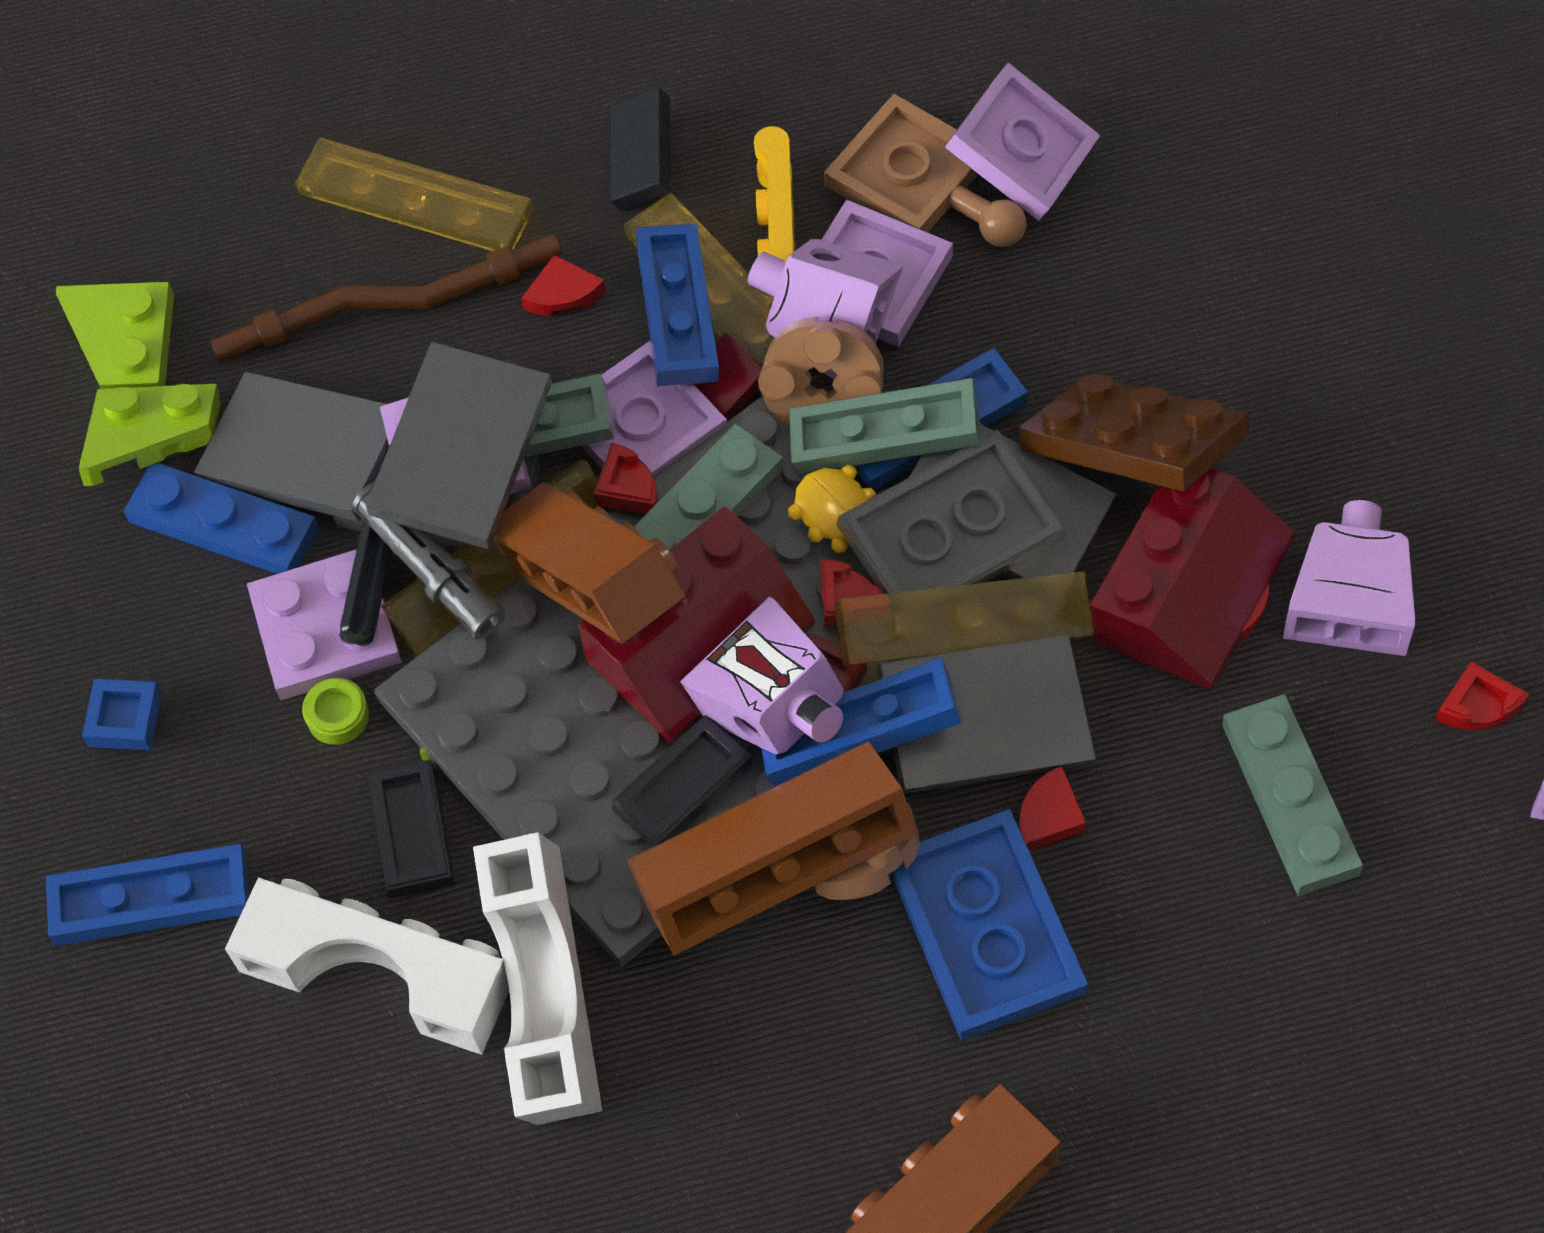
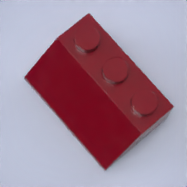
(1190, 577)
(724, 580)

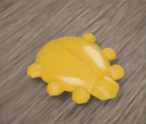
(823, 498)

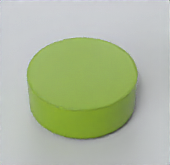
(336, 711)

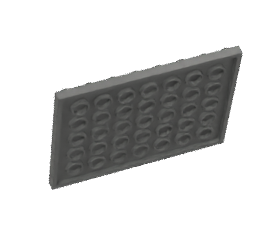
(552, 742)

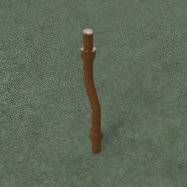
(272, 327)

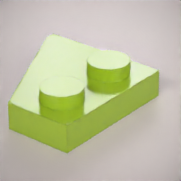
(122, 330)
(147, 425)

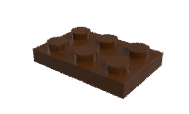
(1134, 431)

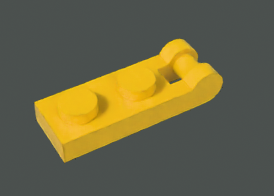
(776, 202)

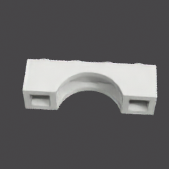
(295, 936)
(550, 1035)

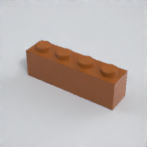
(588, 561)
(772, 847)
(969, 1176)

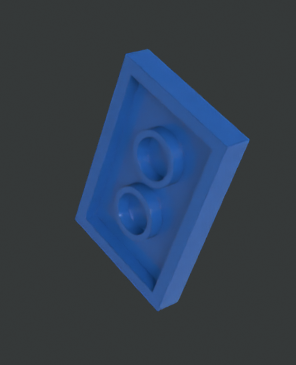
(988, 926)

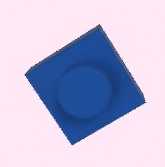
(122, 714)

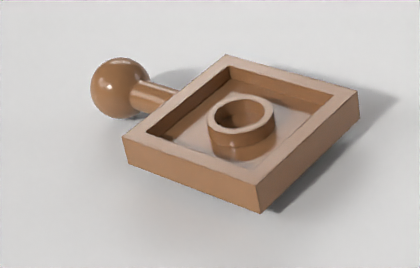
(909, 175)

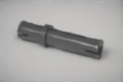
(445, 578)

